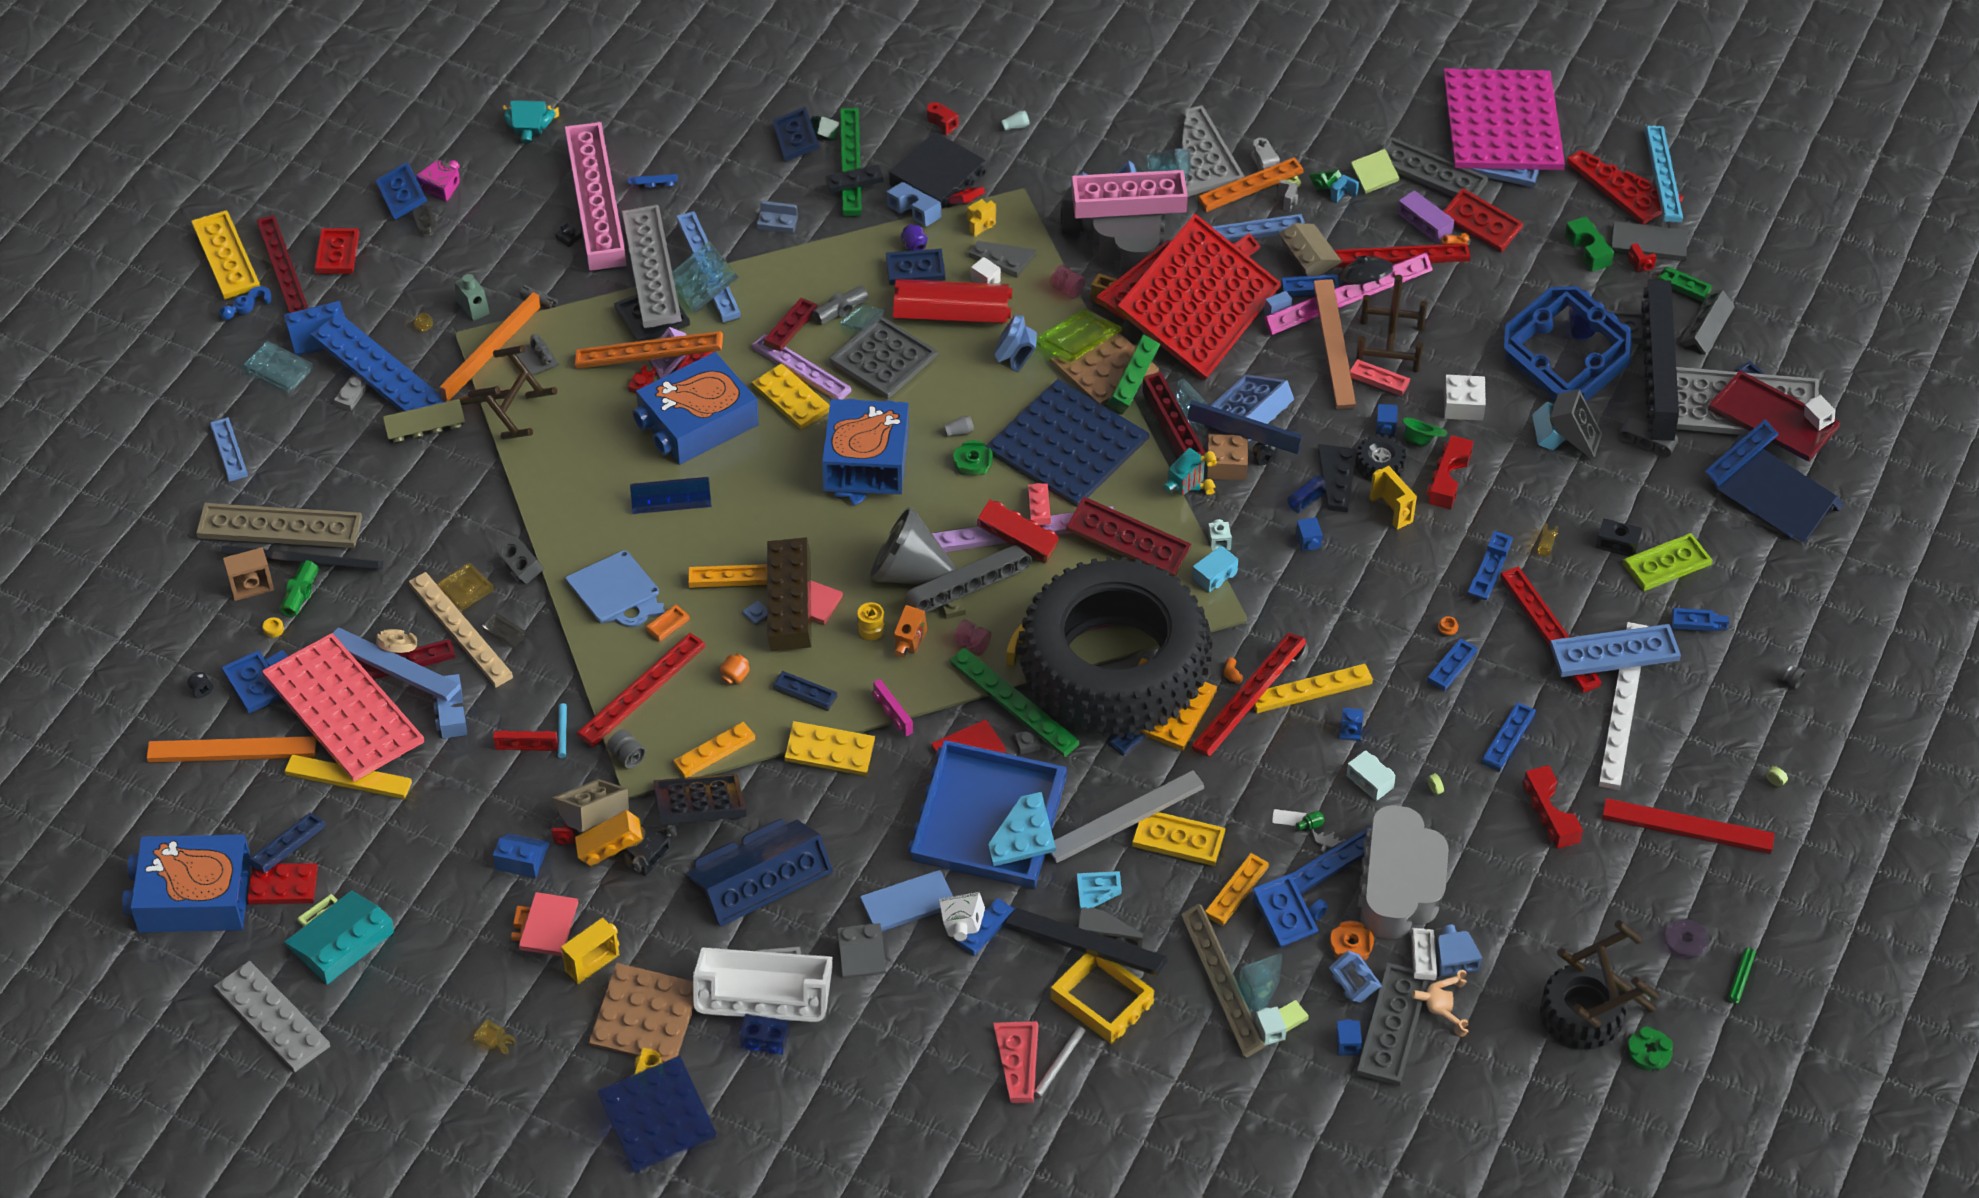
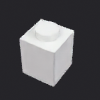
(985, 272)
(1819, 412)

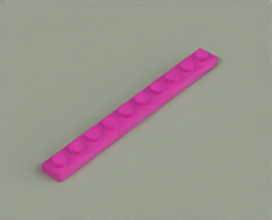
(1346, 294)

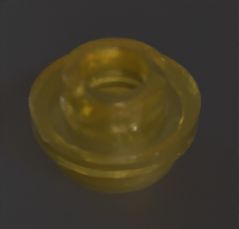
(423, 322)

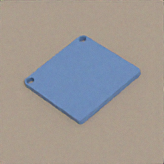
(612, 585)

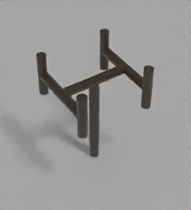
(1393, 314)
(492, 394)
(1611, 979)

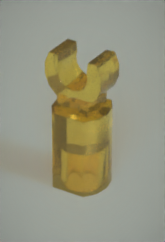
(1547, 541)

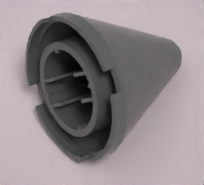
(910, 554)

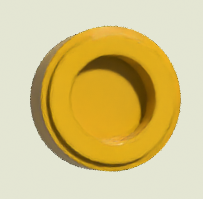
(273, 627)

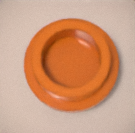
(1448, 626)

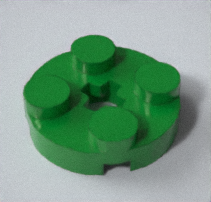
(976, 466)
(1650, 1038)

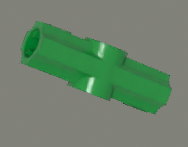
(299, 589)

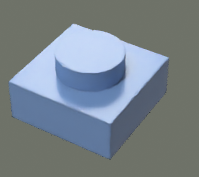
(756, 613)

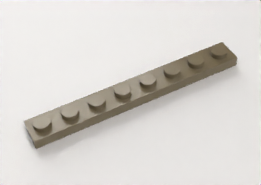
(1223, 980)

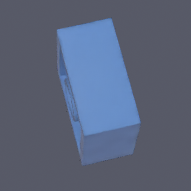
(1277, 303)

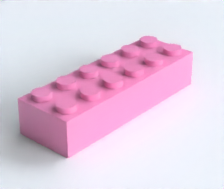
(1129, 194)

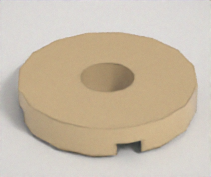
(396, 641)

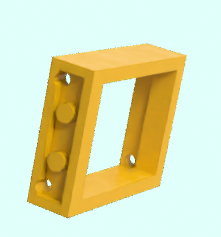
(1061, 996)

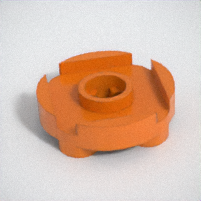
(1355, 930)

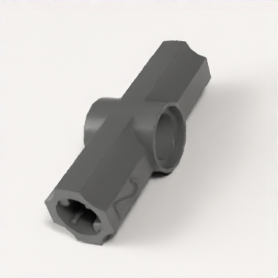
(840, 305)

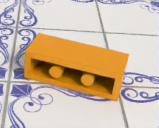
(608, 838)

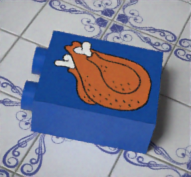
(696, 408)
(865, 446)
(188, 883)

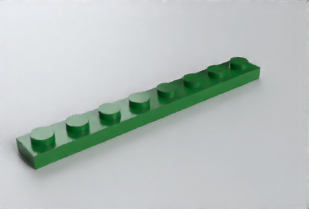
(850, 158)
(1014, 702)

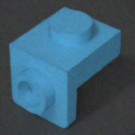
(1342, 186)

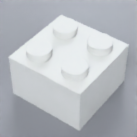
(1464, 397)

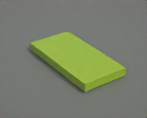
(1667, 562)

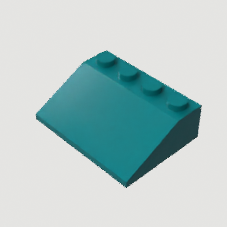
(341, 936)

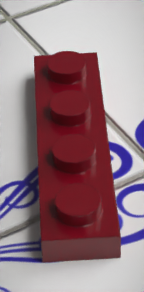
(790, 324)

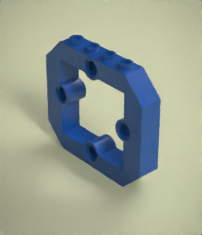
(1546, 308)

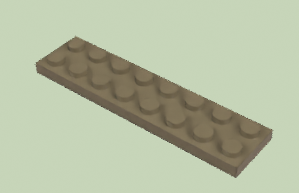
(279, 525)

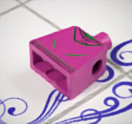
(440, 179)

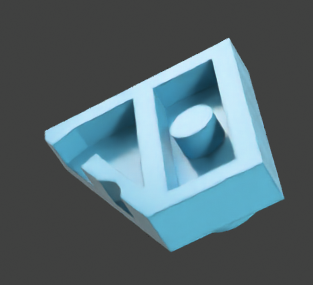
(1097, 888)

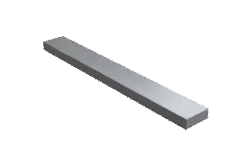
(1126, 815)

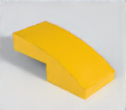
(1013, 647)

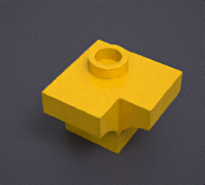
(981, 216)

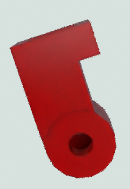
(942, 116)

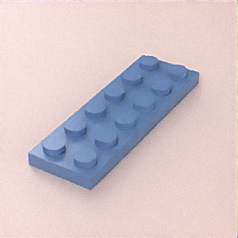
(1615, 650)

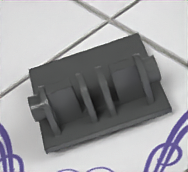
(537, 356)

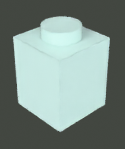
(1270, 1025)

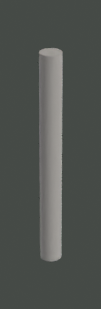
(1057, 1064)

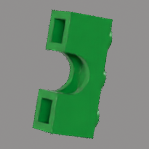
(1597, 252)

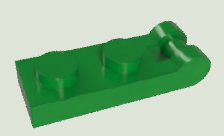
(1685, 284)

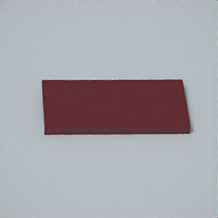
(1750, 401)

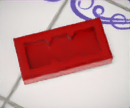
(967, 195)

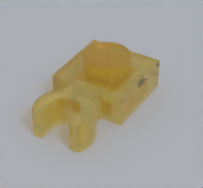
(492, 1035)

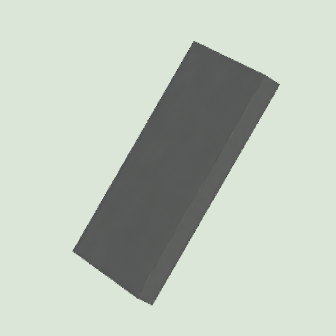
(1656, 240)

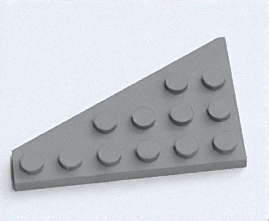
(1209, 156)

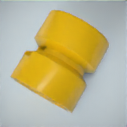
(870, 621)

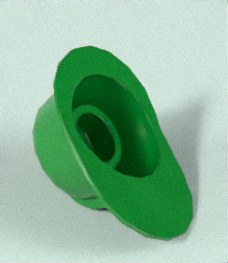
(1420, 432)

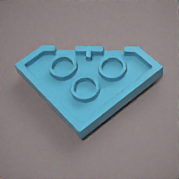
(1023, 832)

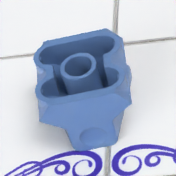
(1016, 343)

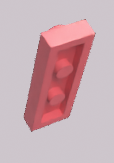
(1379, 377)
(1039, 503)

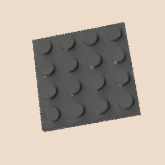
(883, 357)

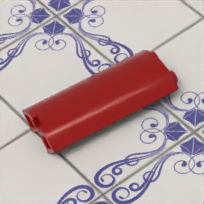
(952, 300)

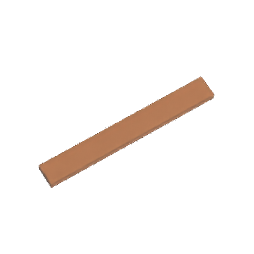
(1334, 344)

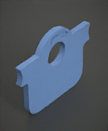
(646, 609)

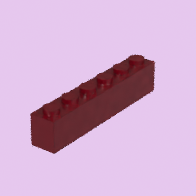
(1170, 415)

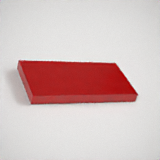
(1483, 220)

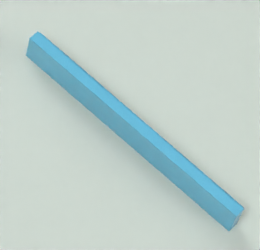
(1663, 174)

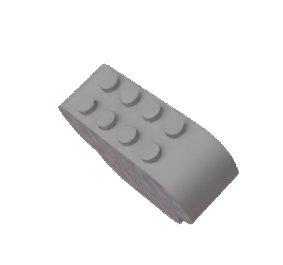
(1401, 873)

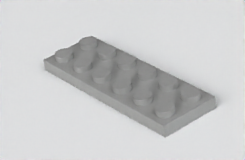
(272, 1016)

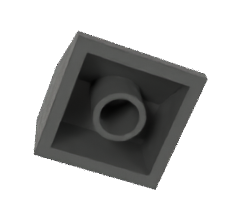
(861, 950)

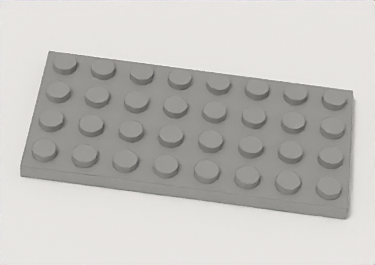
(1701, 386)

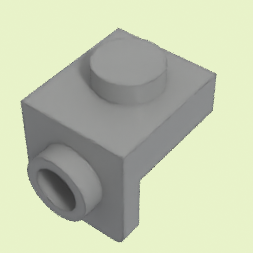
(1289, 192)

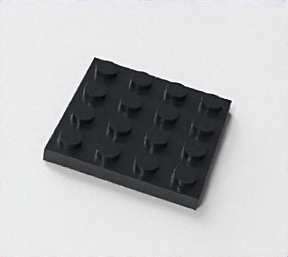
(699, 799)

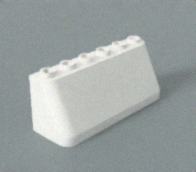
(762, 984)

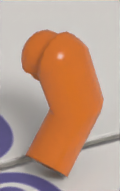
(1455, 239)
(1231, 673)

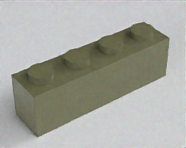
(423, 419)

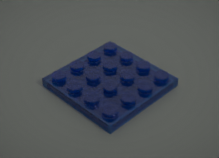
(657, 1114)

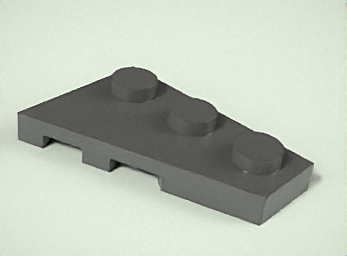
(1009, 258)

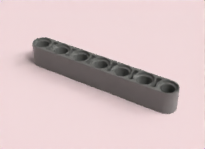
(968, 579)

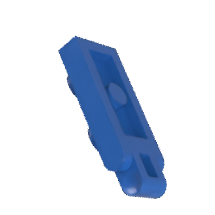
(650, 181)

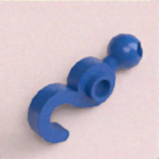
(245, 304)

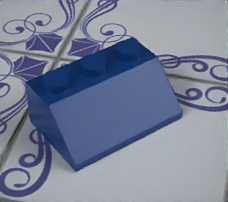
(304, 322)

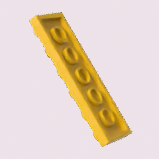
(225, 254)

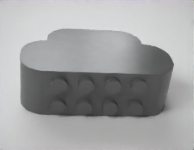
(1127, 239)

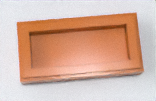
(667, 623)

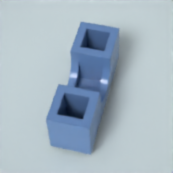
(924, 208)
(451, 719)

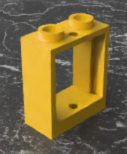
(590, 950)

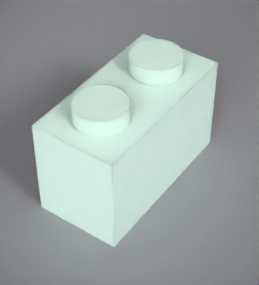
(1371, 775)

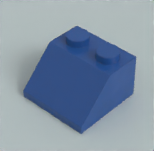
(519, 855)

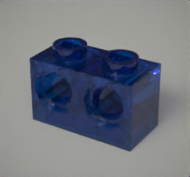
(765, 1029)

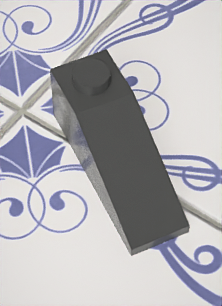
(1109, 926)

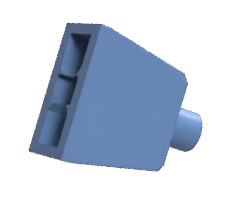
(1456, 952)

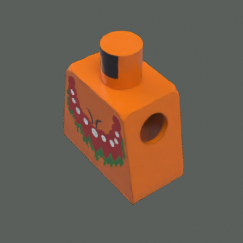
(910, 631)

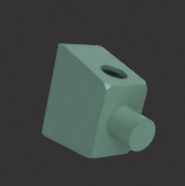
(467, 293)

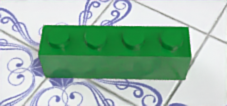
(1133, 374)

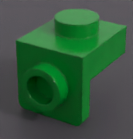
(1324, 180)

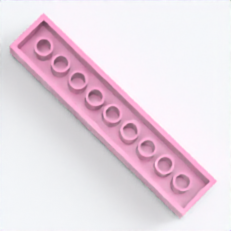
(595, 196)

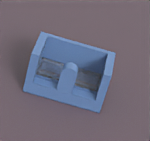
(1354, 976)

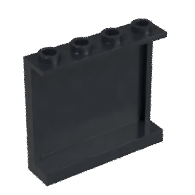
(939, 169)

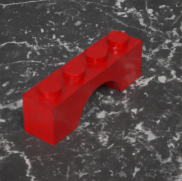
(1444, 488)
(1561, 827)

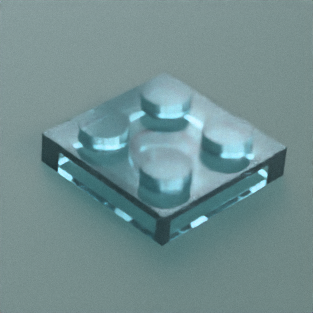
(1185, 395)

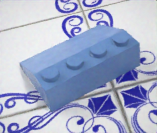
(1255, 398)

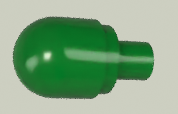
(1311, 821)

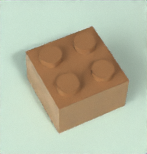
(1231, 457)
(248, 574)

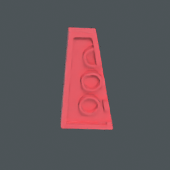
(1018, 1055)

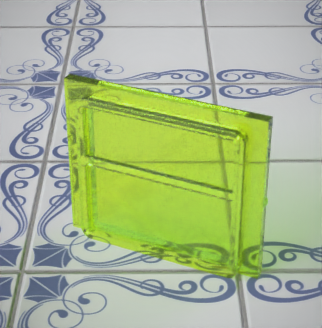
(1077, 335)

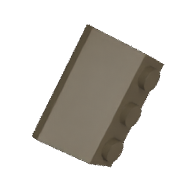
(1309, 249)
(591, 804)

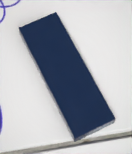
(805, 690)

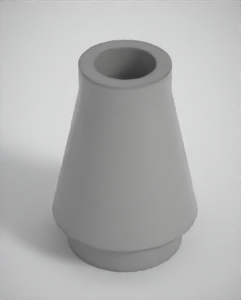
(960, 426)

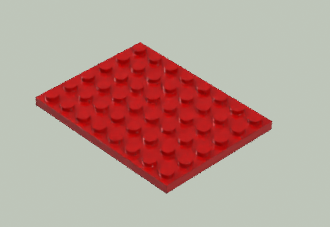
(1198, 296)

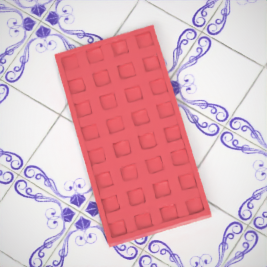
(343, 707)

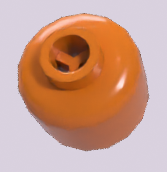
(734, 669)

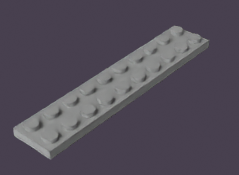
(651, 266)

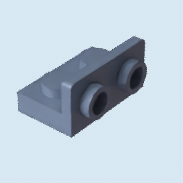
(777, 217)

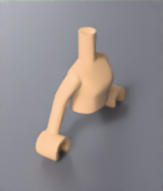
(1441, 1001)

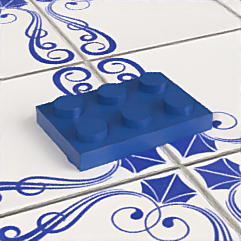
(401, 190)
(248, 681)
(1284, 911)

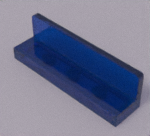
(670, 495)

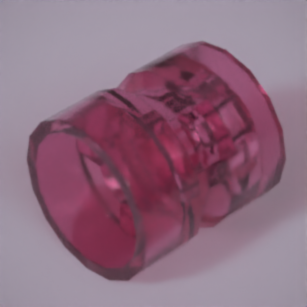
(1067, 281)
(972, 637)

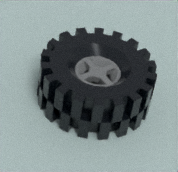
(1379, 453)

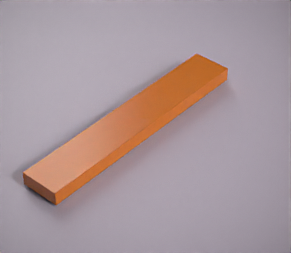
(1250, 184)

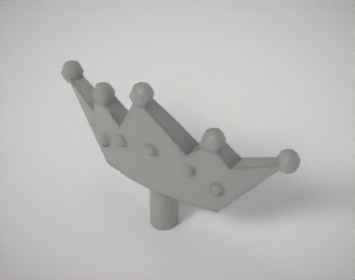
(1327, 841)

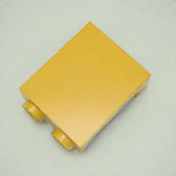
(1396, 494)

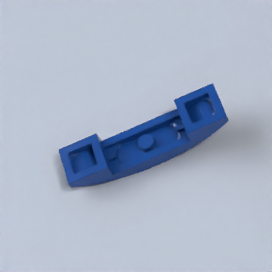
(1491, 566)

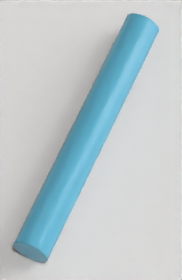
(562, 727)

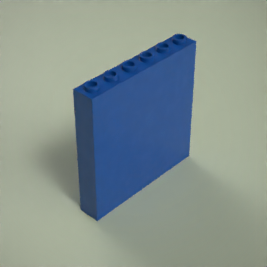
(971, 800)

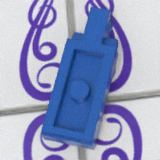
(1698, 620)

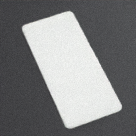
(1287, 817)

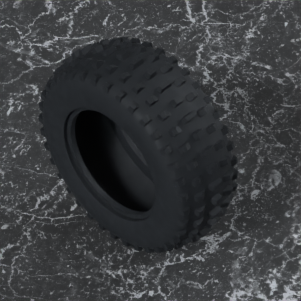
(1115, 698)

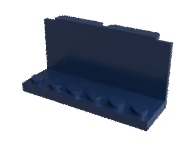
(1779, 494)
(761, 869)

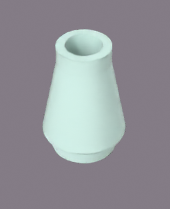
(1016, 121)

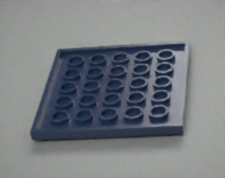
(1067, 442)

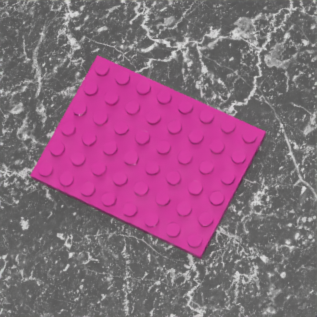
(1503, 119)

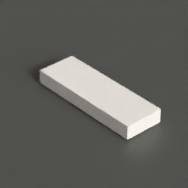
(1423, 954)

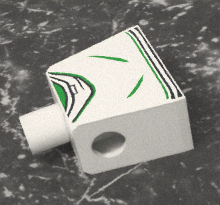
(962, 914)

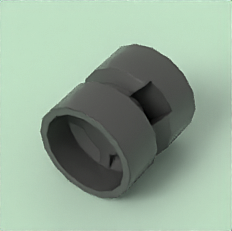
(626, 748)

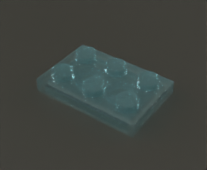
(278, 366)

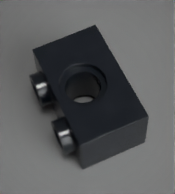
(1618, 537)

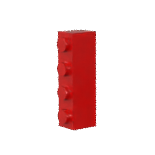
(1017, 530)

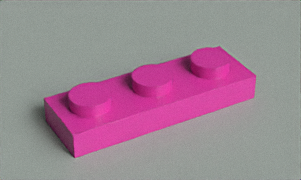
(892, 708)

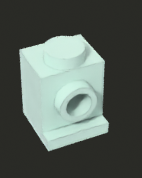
(1219, 531)

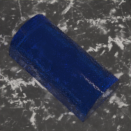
(1307, 494)

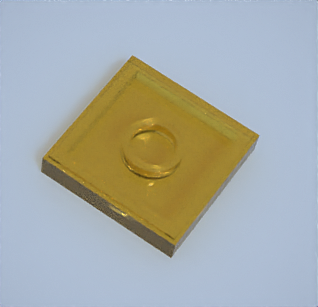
(466, 586)

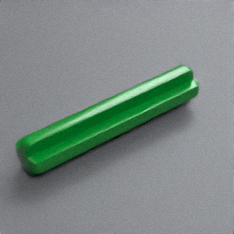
(1741, 975)

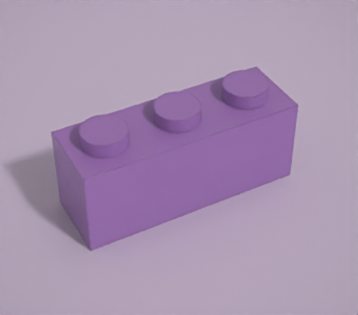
(1425, 216)

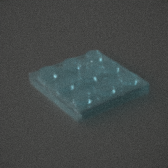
(703, 277)

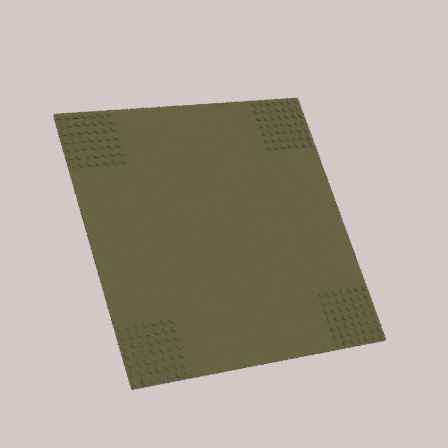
(769, 487)

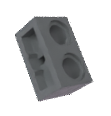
(521, 559)

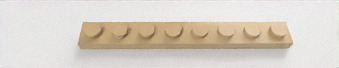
(461, 629)

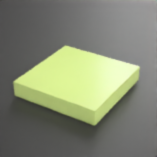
(1375, 171)

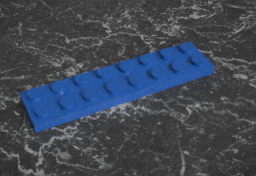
(374, 365)

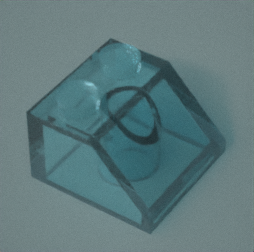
(1170, 160)
(1260, 981)

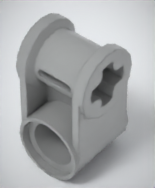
(1264, 154)

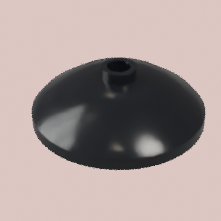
(1365, 270)

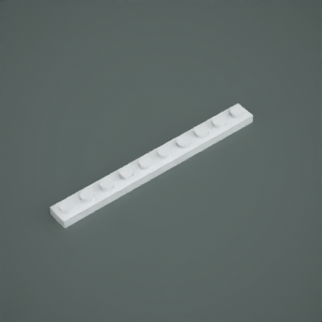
(1620, 724)

